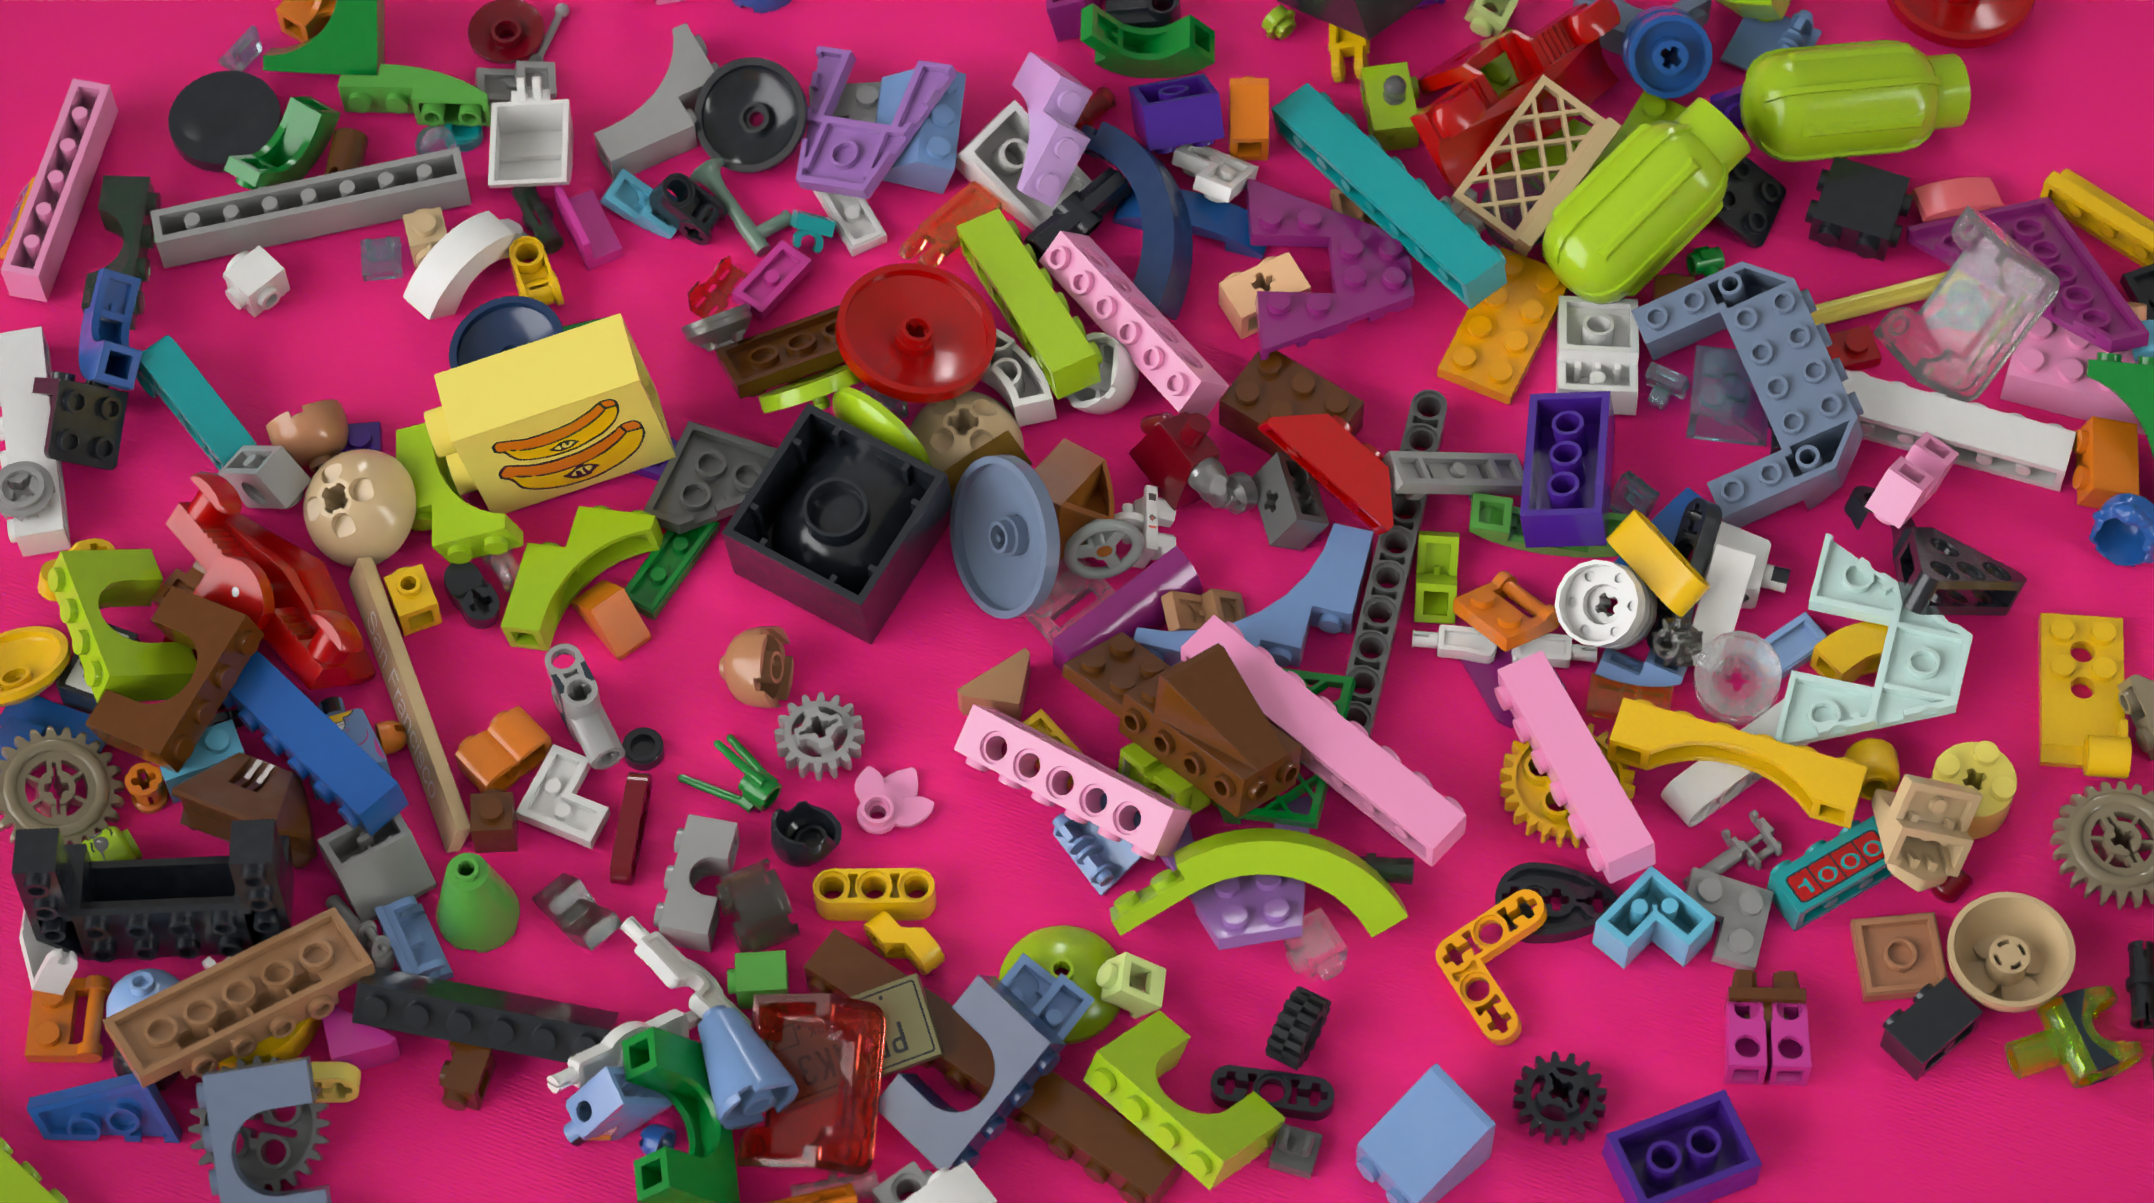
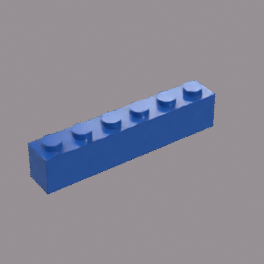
(315, 746)

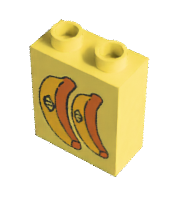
(549, 417)

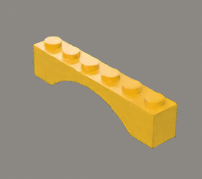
(1655, 736)

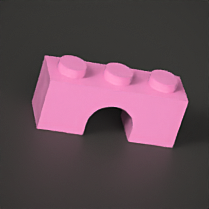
(1911, 480)

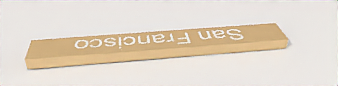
(409, 704)

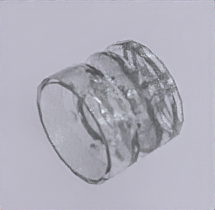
(1742, 654)

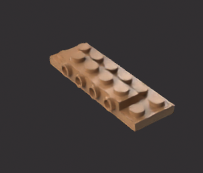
(241, 1001)

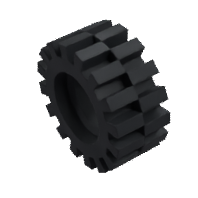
(1298, 1027)

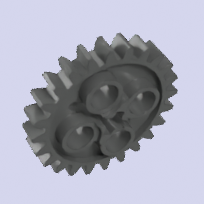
(253, 1156)

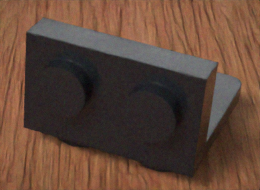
(1750, 202)
(83, 420)

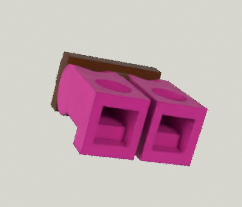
(1764, 1014)

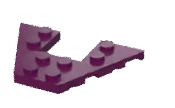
(1366, 264)

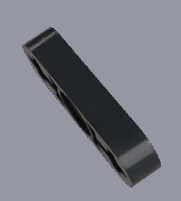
(1304, 1084)

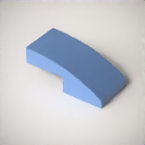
(1628, 670)

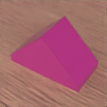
(358, 1043)

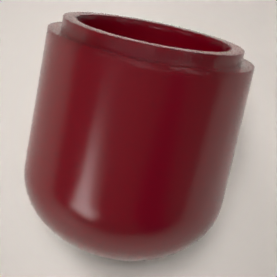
(1953, 887)

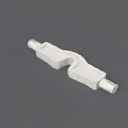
(1471, 645)
(676, 969)
(609, 1052)

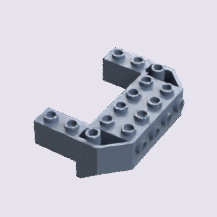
(1791, 377)

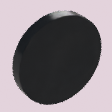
(223, 118)

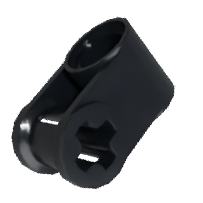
(690, 209)

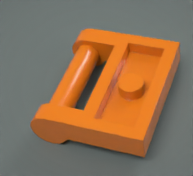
(1498, 619)
(54, 1020)

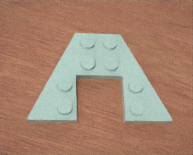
(1917, 670)

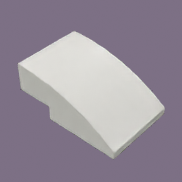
(1598, 350)

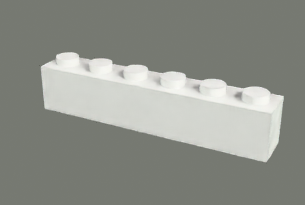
(24, 429)
(1983, 436)

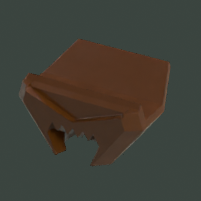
(249, 790)

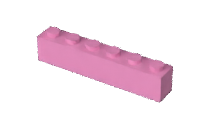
(59, 190)
(1576, 768)

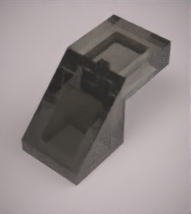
(576, 912)

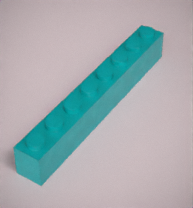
(1390, 195)

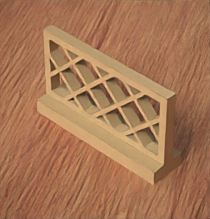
(1568, 175)

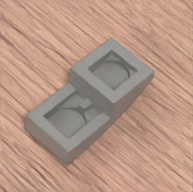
(500, 82)

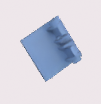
(1758, 37)
(1096, 856)

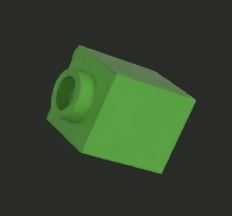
(758, 974)

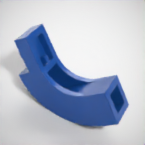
(105, 332)

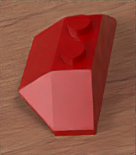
(1338, 462)

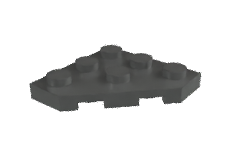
(706, 478)

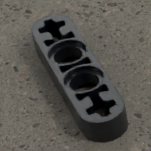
(1697, 532)

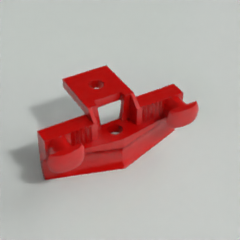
(1471, 115)

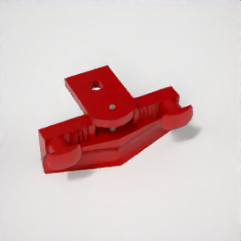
(273, 584)

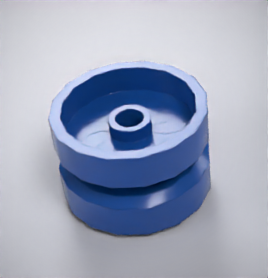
(1680, 69)

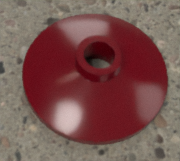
(503, 20)

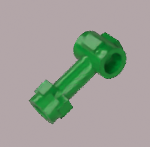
(1705, 261)

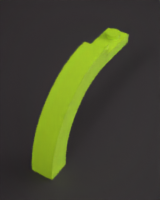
(1266, 853)

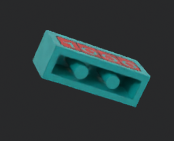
(1829, 874)

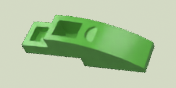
(426, 93)

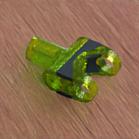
(2073, 1041)

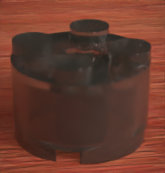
(757, 907)

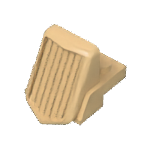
(1925, 829)

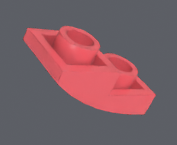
(1952, 196)

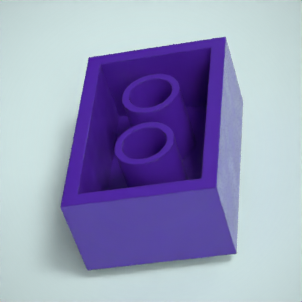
(1683, 1154)

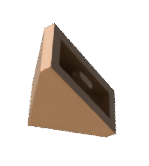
(999, 687)

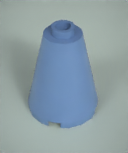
(741, 1070)

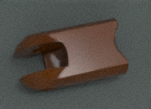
(346, 150)

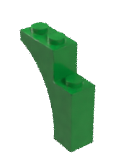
(2129, 382)

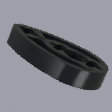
(1574, 892)

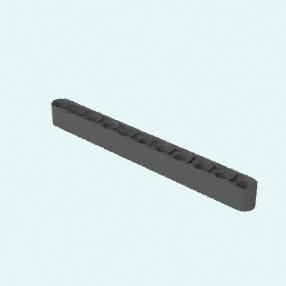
(1392, 569)

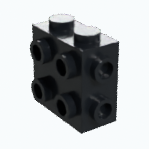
(1859, 208)

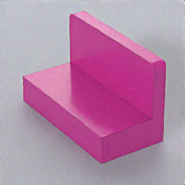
(588, 228)

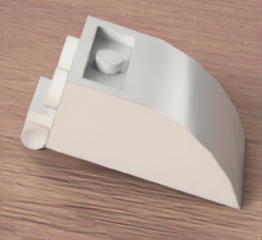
(530, 139)

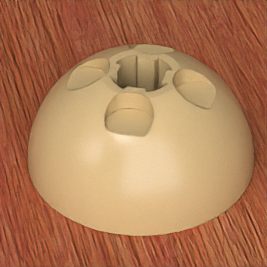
(960, 426)
(360, 506)
(2017, 935)

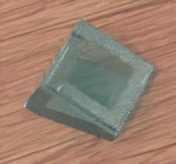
(242, 51)

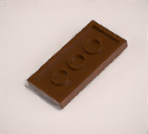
(782, 354)

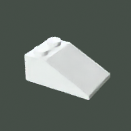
(997, 160)

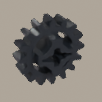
(1552, 1114)

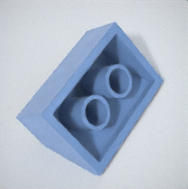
(932, 152)

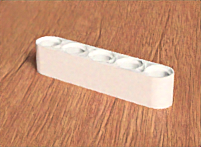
(1713, 784)

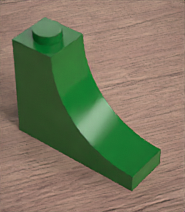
(346, 46)

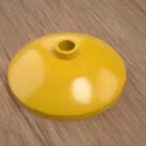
(30, 662)

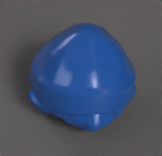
(2125, 530)

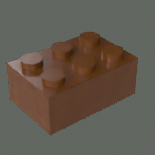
(1282, 389)

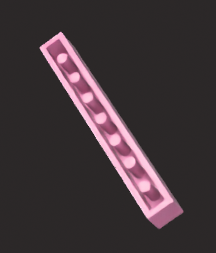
(1341, 749)

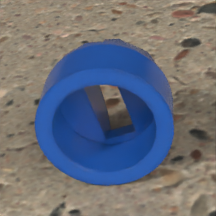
(656, 1137)

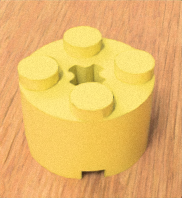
(1988, 771)

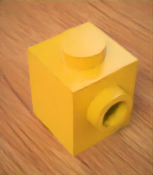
(413, 599)

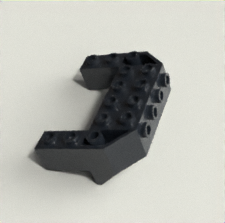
(156, 904)

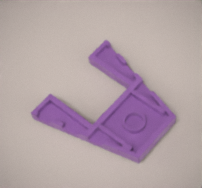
(855, 154)
(1250, 906)

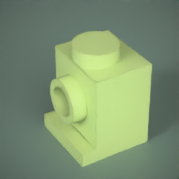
(1489, 22)
(1126, 979)

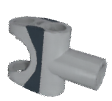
(581, 709)

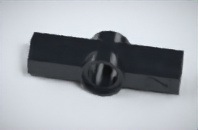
(1081, 210)

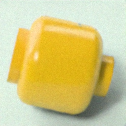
(1881, 762)

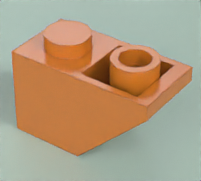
(1249, 118)

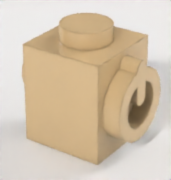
(424, 231)

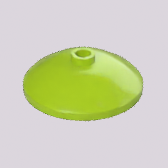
(875, 419)
(1082, 956)

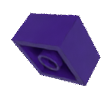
(1177, 113)

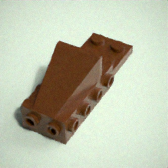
(1192, 719)

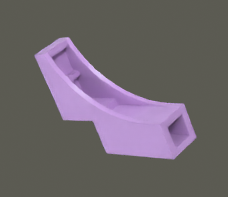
(1054, 142)

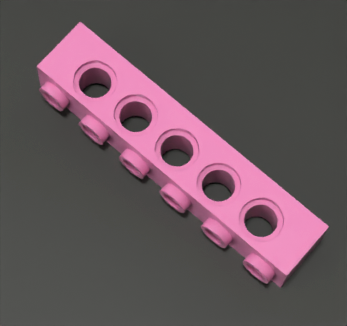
(1135, 322)
(1161, 818)

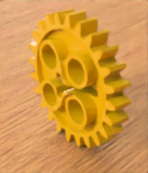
(1532, 795)

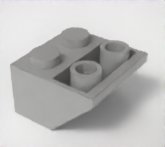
(376, 867)

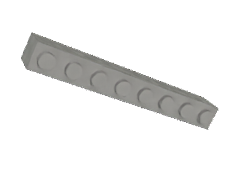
(309, 207)

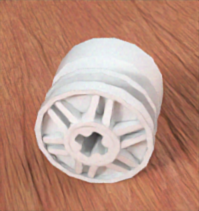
(1584, 602)

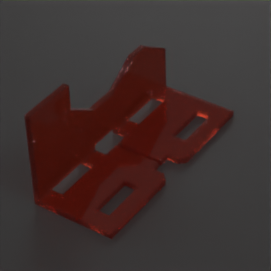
(723, 287)

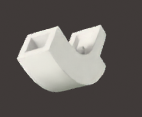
(457, 261)

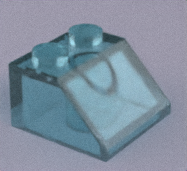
(1724, 400)

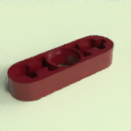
(630, 828)

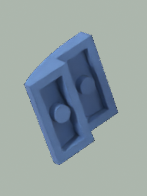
(1053, 1000)

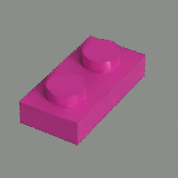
(772, 279)

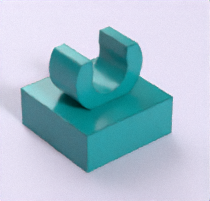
(811, 225)

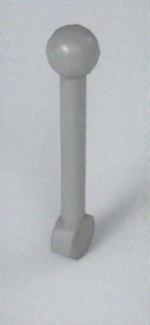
(561, 11)

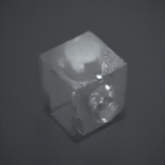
(1319, 950)

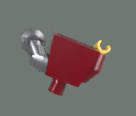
(1186, 465)

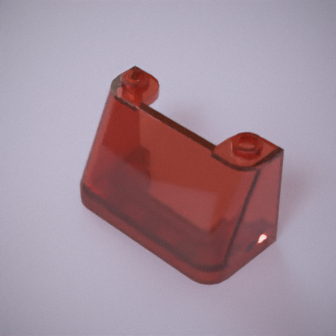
(836, 1059)

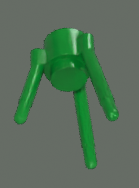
(757, 785)

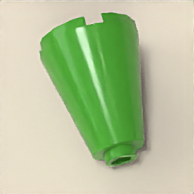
(476, 905)

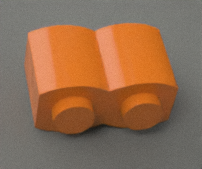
(504, 751)

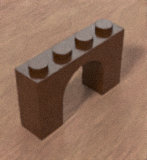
(170, 729)

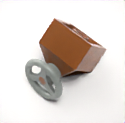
(1085, 511)

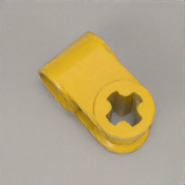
(534, 278)

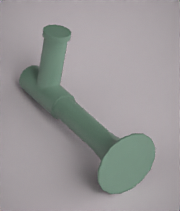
(710, 176)

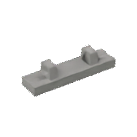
(1453, 473)

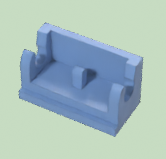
(413, 939)

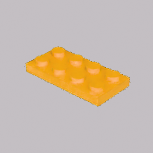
(1504, 330)

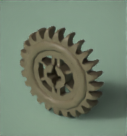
(53, 751)
(2118, 866)

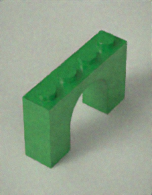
(679, 1072)

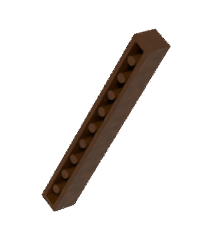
(1057, 1111)

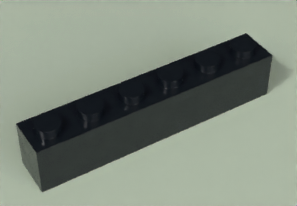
(479, 1015)

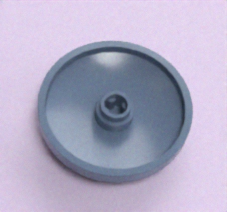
(1004, 536)

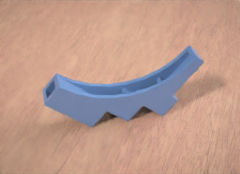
(1321, 599)

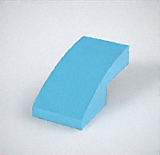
(630, 200)

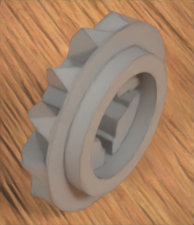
(18, 476)

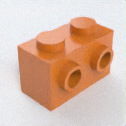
(2105, 461)

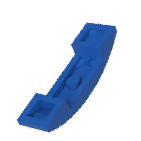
(1208, 219)

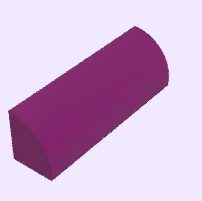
(1130, 607)

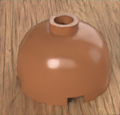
(313, 434)
(757, 667)

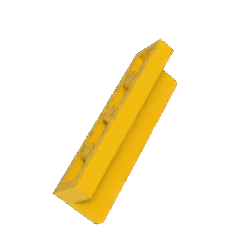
(2101, 215)

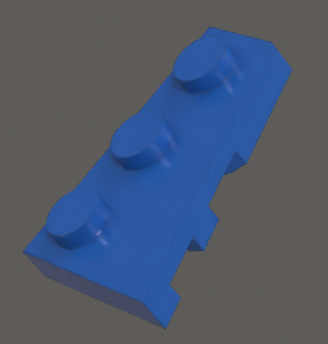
(105, 1108)

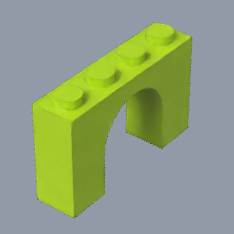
(117, 578)
(1203, 1144)

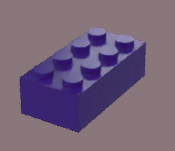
(1567, 469)

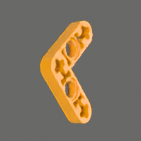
(1473, 966)

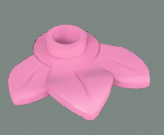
(892, 796)

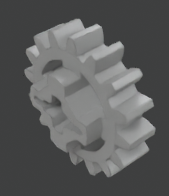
(822, 719)

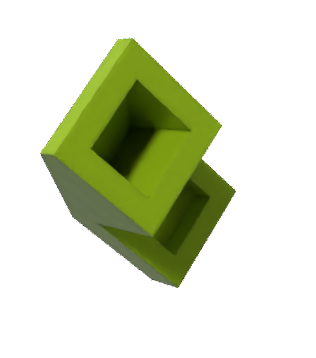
(1436, 577)

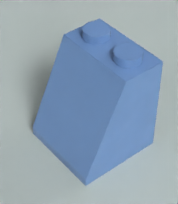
(1426, 1141)

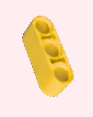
(1658, 563)
(857, 882)

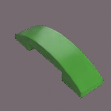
(1500, 523)

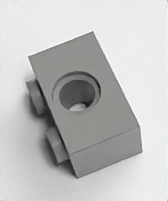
(266, 477)

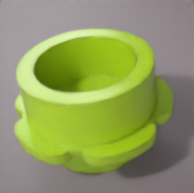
(1279, 22)

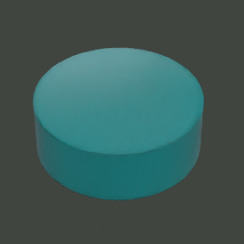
(466, 137)

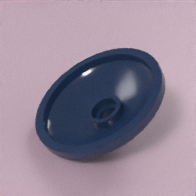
(501, 327)

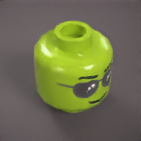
(112, 845)

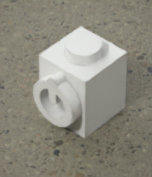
(255, 281)

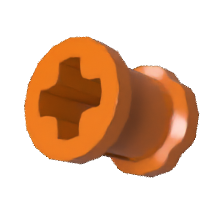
(157, 789)

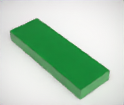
(667, 568)

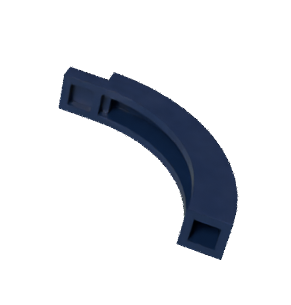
(1166, 223)

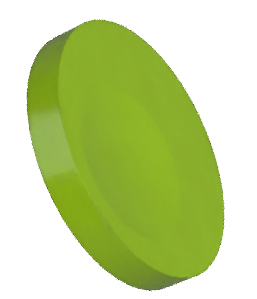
(812, 387)

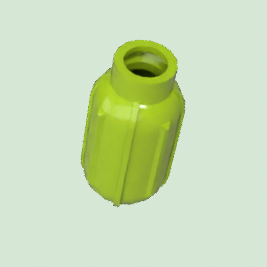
(1851, 99)
(1643, 204)

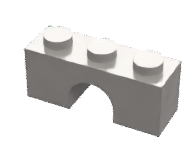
(703, 850)

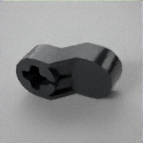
(472, 595)

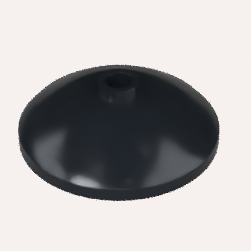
(733, 100)

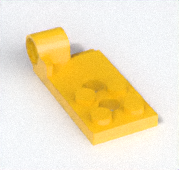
(2074, 729)

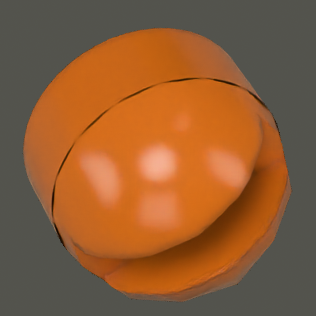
(391, 736)

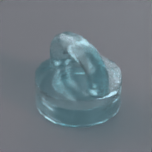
(434, 139)

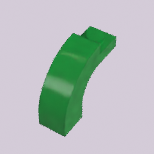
(1147, 52)
(291, 150)

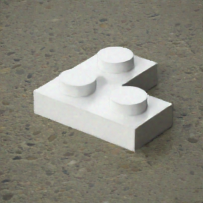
(1216, 173)
(553, 800)

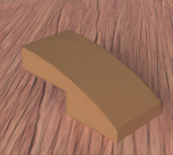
(1192, 611)

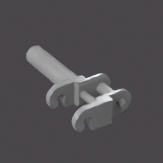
(1739, 849)
(376, 946)

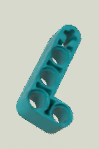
(172, 376)

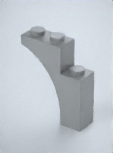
(667, 119)

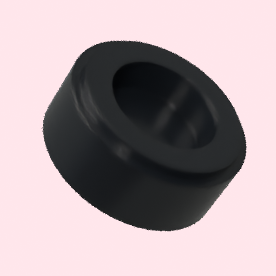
(643, 749)

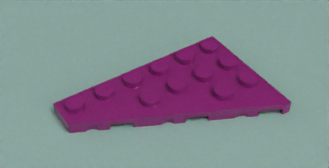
(2086, 296)

